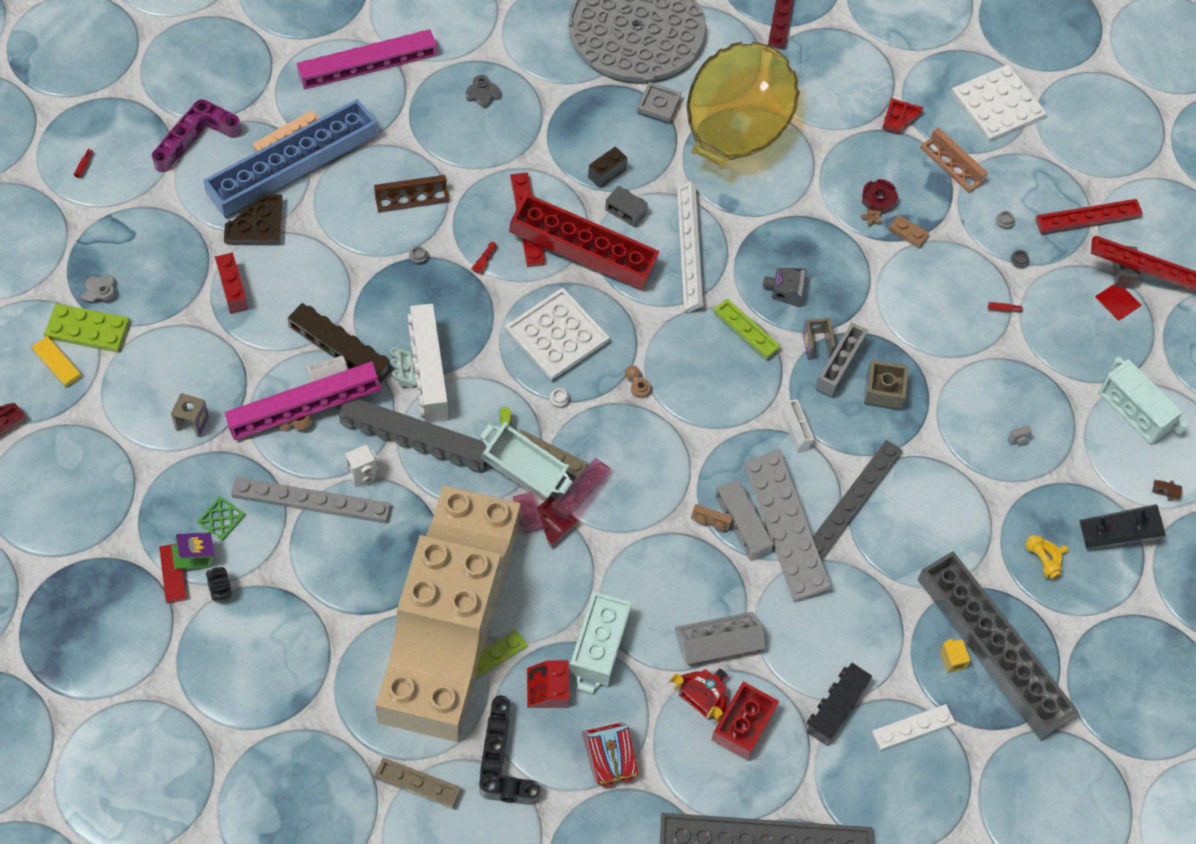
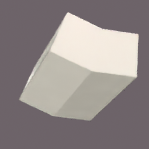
(797, 425)

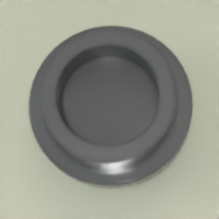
(1019, 258)

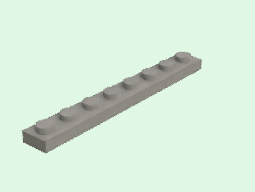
(311, 500)

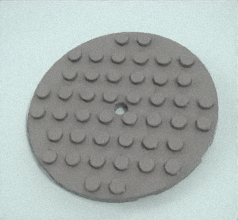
(661, 46)

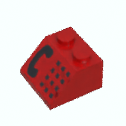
(548, 684)

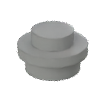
(1005, 219)
(418, 254)

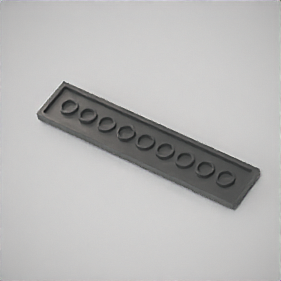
(730, 830)

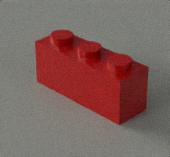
(231, 283)

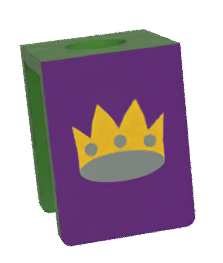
(193, 551)

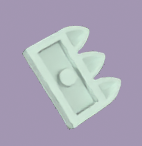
(403, 366)

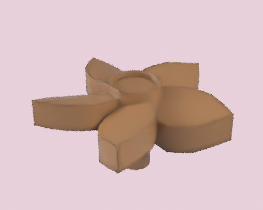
(872, 216)

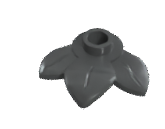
(484, 92)

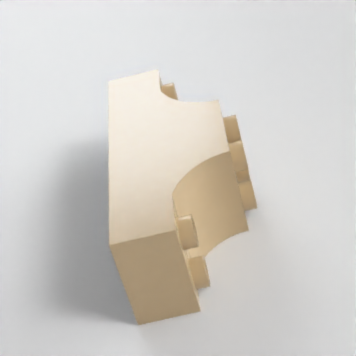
(447, 613)

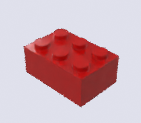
(745, 720)

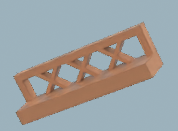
(958, 159)

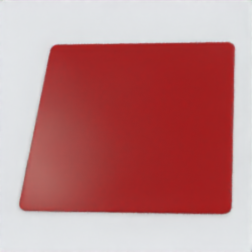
(1118, 301)

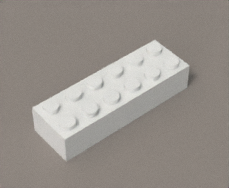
(427, 363)

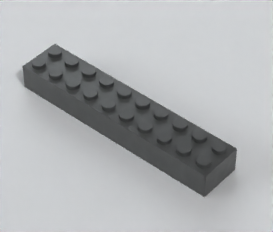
(997, 645)

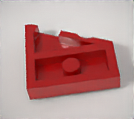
(900, 115)

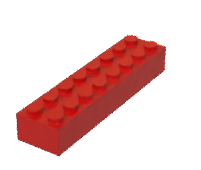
(584, 241)

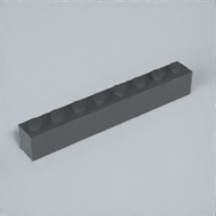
(413, 433)

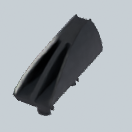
(1123, 527)

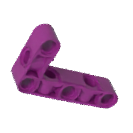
(189, 127)

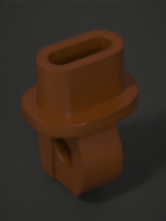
(1166, 488)

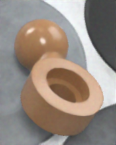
(633, 373)
(300, 424)

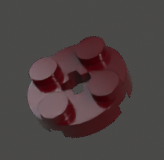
(878, 187)

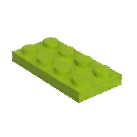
(87, 327)

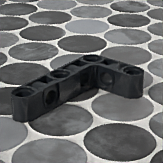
(505, 787)

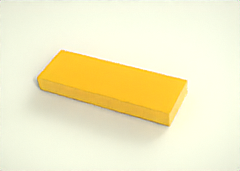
(56, 361)

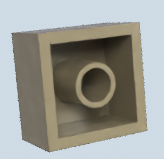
(886, 384)

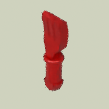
(481, 263)

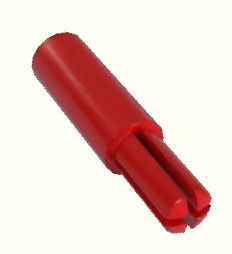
(83, 164)
(1004, 307)

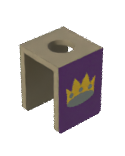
(825, 328)
(198, 415)

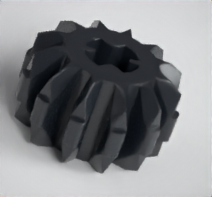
(218, 584)

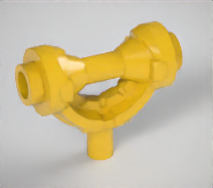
(1051, 568)

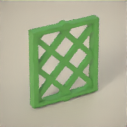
(211, 509)

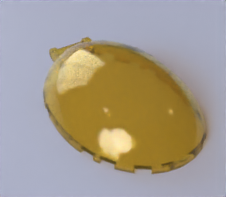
(741, 102)

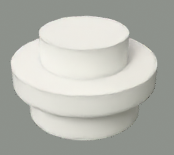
(559, 397)

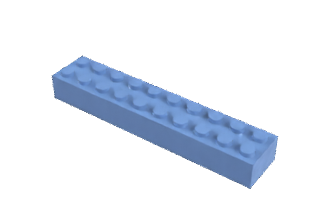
(290, 157)

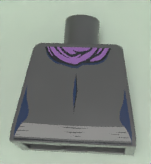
(787, 285)

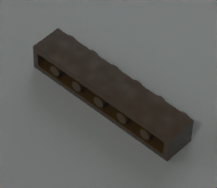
(336, 340)

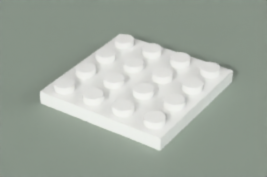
(998, 103)
(556, 333)

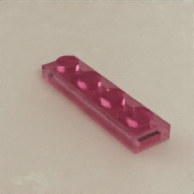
(580, 489)

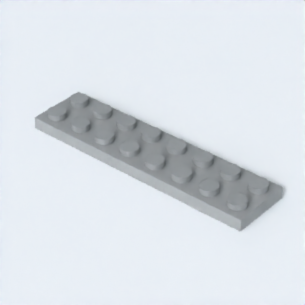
(787, 525)

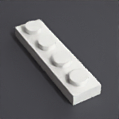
(912, 727)

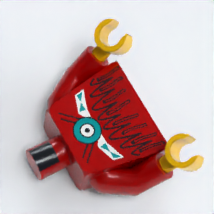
(703, 691)

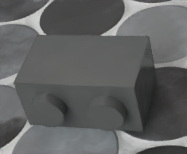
(626, 206)

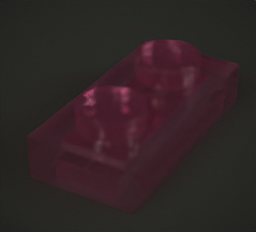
(529, 514)

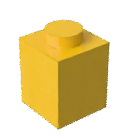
(954, 655)

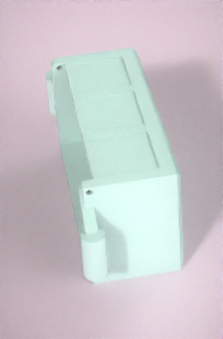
(1140, 401)
(524, 461)
(599, 640)

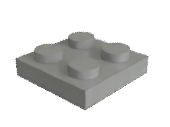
(659, 102)

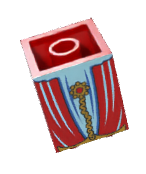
(610, 753)

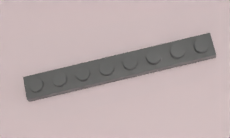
(855, 496)

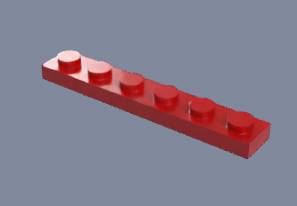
(1088, 216)
(532, 252)

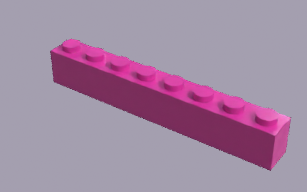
(366, 59)
(302, 400)

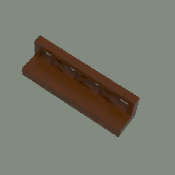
(411, 189)

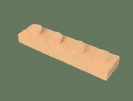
(286, 130)

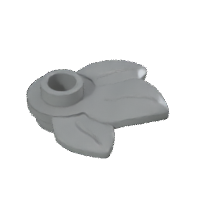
(99, 288)

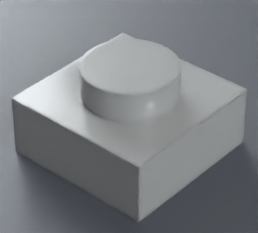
(1020, 435)

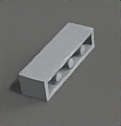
(841, 359)
(745, 521)

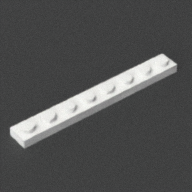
(689, 247)

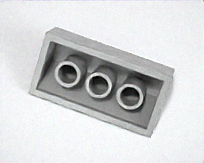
(720, 638)

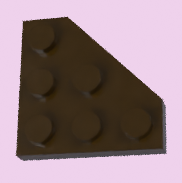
(257, 222)

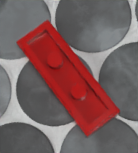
(172, 579)

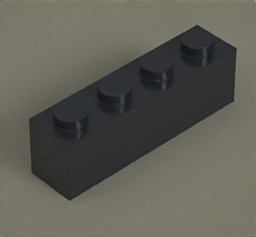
(838, 704)

